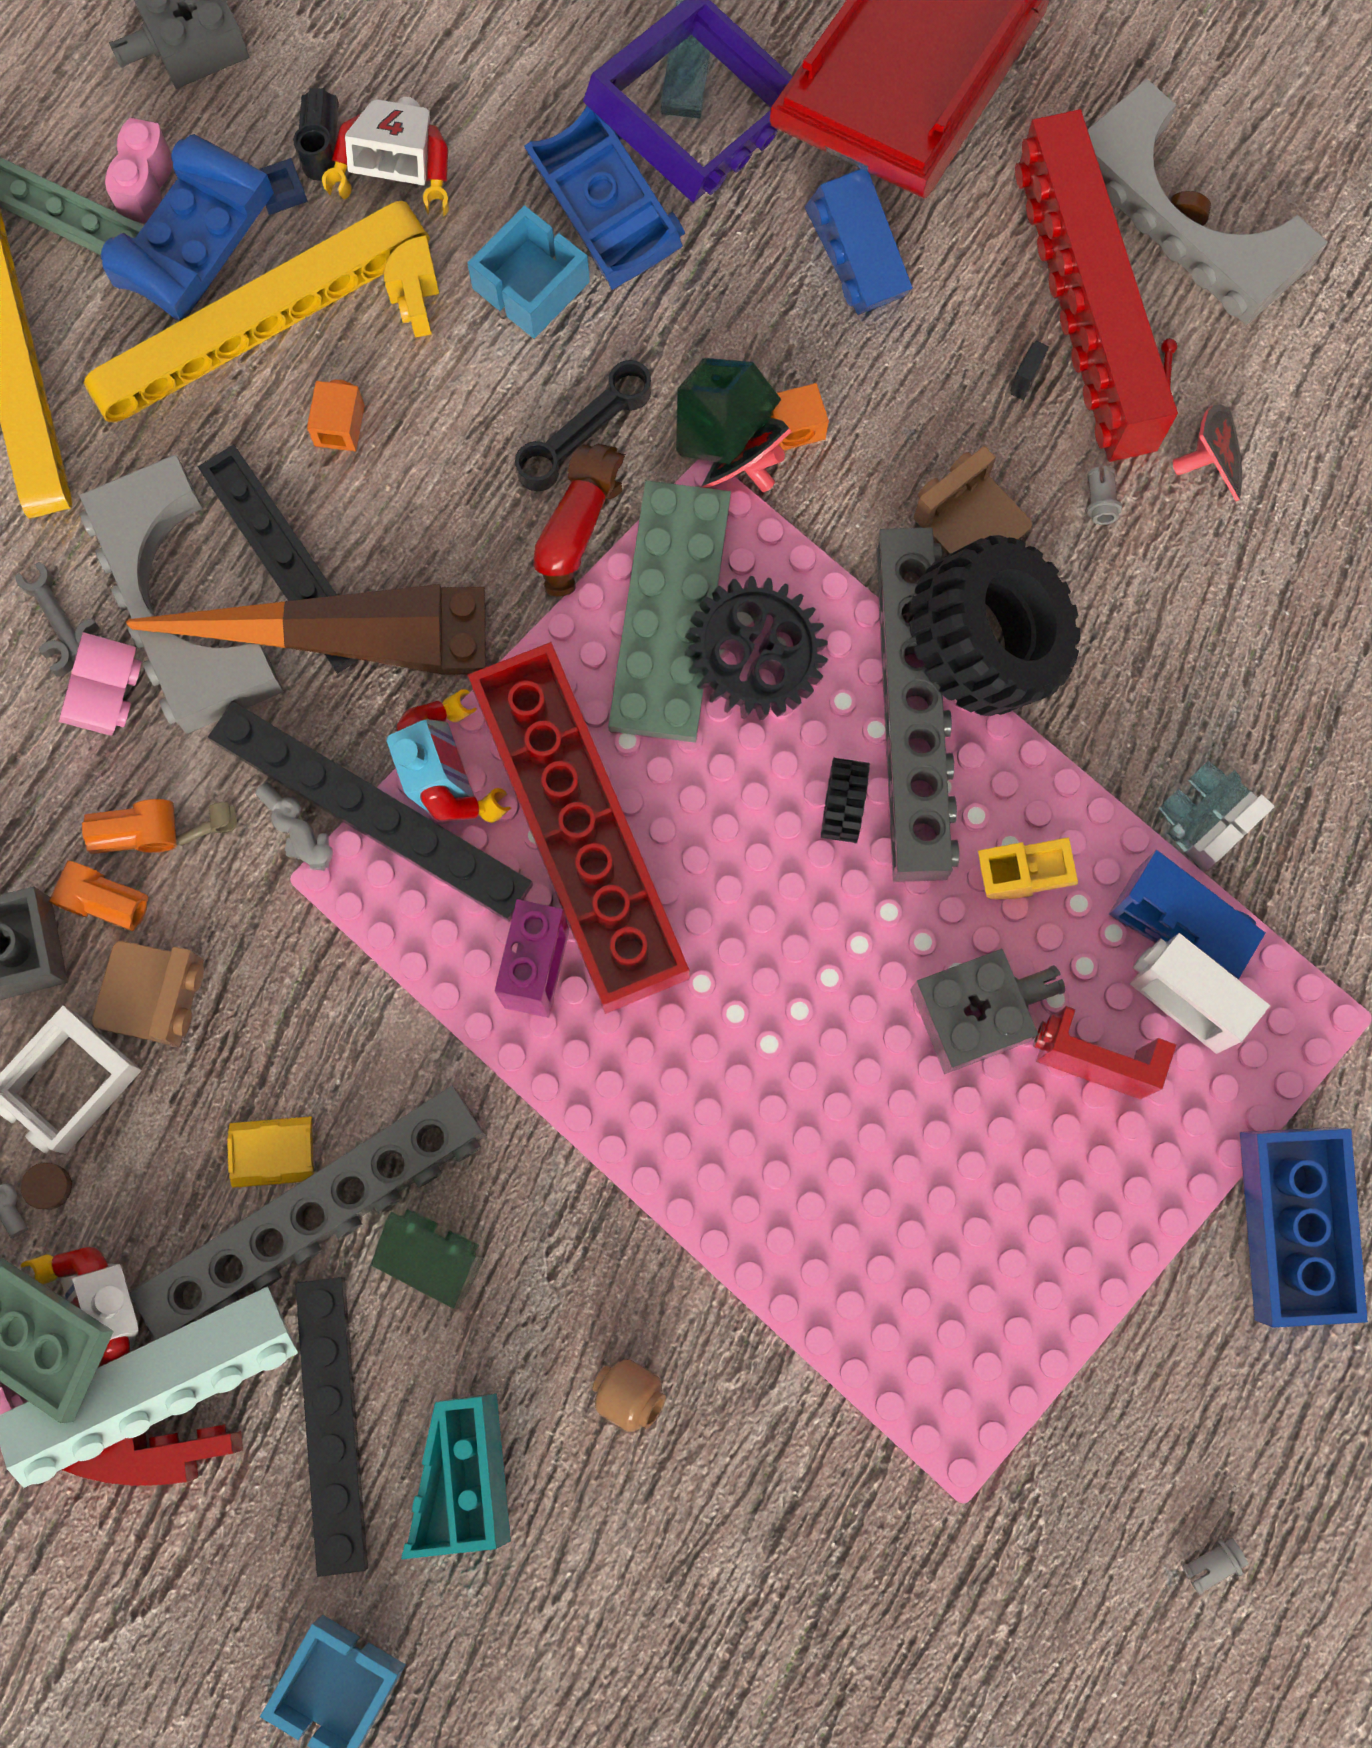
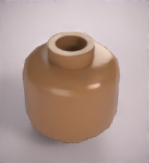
(628, 1395)

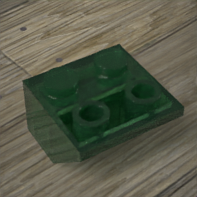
(721, 409)
(426, 1259)

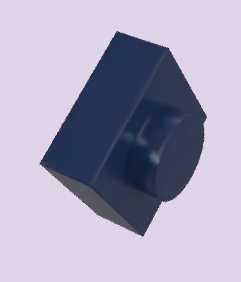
(285, 185)

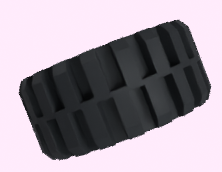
(957, 637)

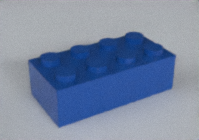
(1303, 1227)

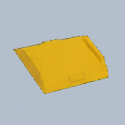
(270, 1151)

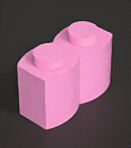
(138, 169)
(99, 684)

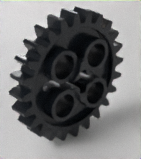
(720, 629)

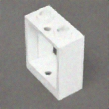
(1198, 993)
(32, 1057)

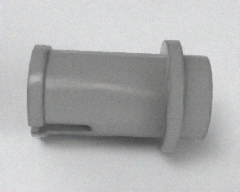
(1104, 503)
(1219, 1563)

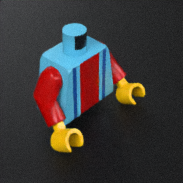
(432, 766)

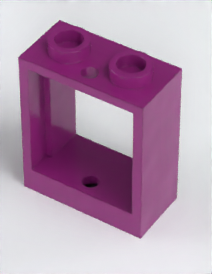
(531, 974)

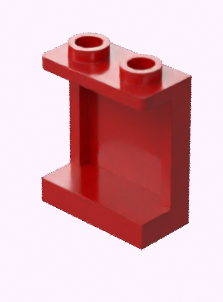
(1099, 1065)

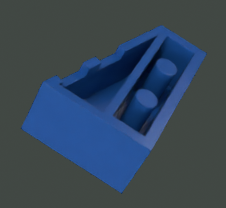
(859, 241)
(1169, 901)

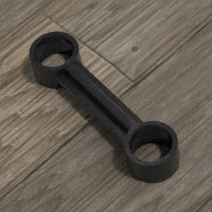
(584, 425)

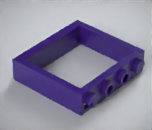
(728, 45)

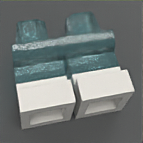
(1218, 820)

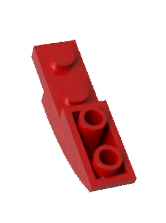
(161, 1463)

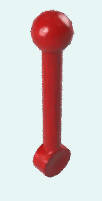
(1168, 347)

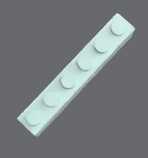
(150, 1386)

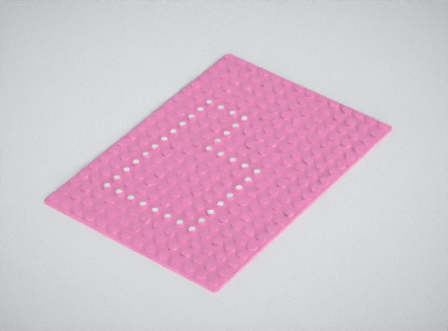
(784, 1107)

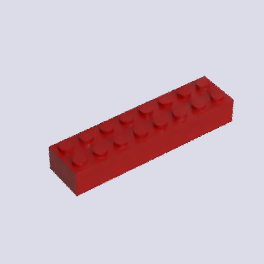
(1094, 287)
(579, 828)

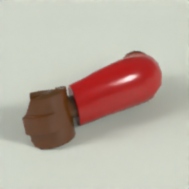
(574, 519)

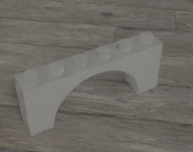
(1240, 269)
(130, 524)

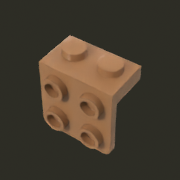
(969, 505)
(148, 992)

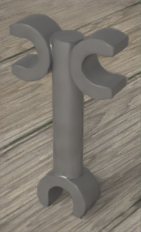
(69, 638)

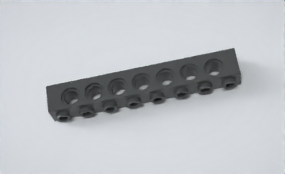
(912, 858)
(162, 1296)

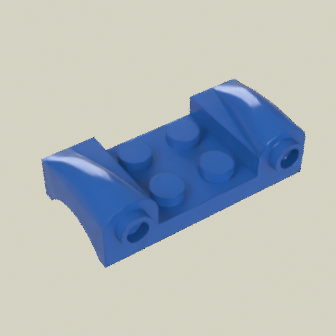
(606, 198)
(190, 228)

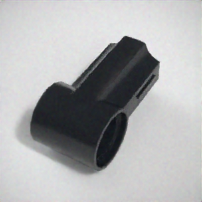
(317, 132)

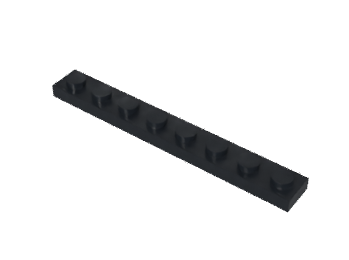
(370, 811)

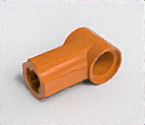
(145, 827)
(89, 893)

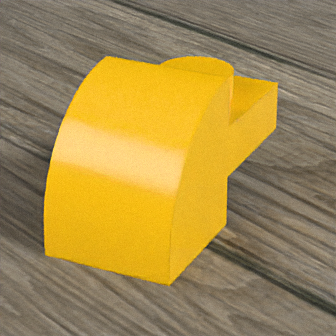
(408, 279)
(1021, 870)

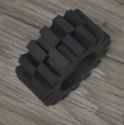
(845, 800)

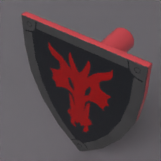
(1216, 445)
(759, 453)

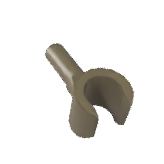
(222, 820)

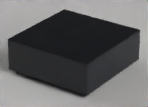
(1029, 370)

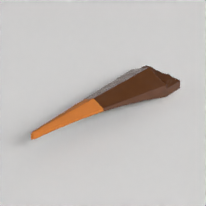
(402, 627)

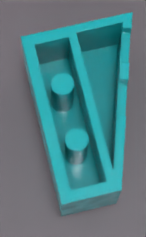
(462, 1482)

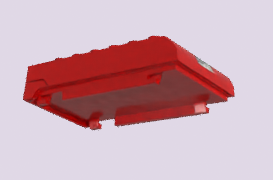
(904, 82)

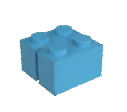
(522, 276)
(332, 1686)

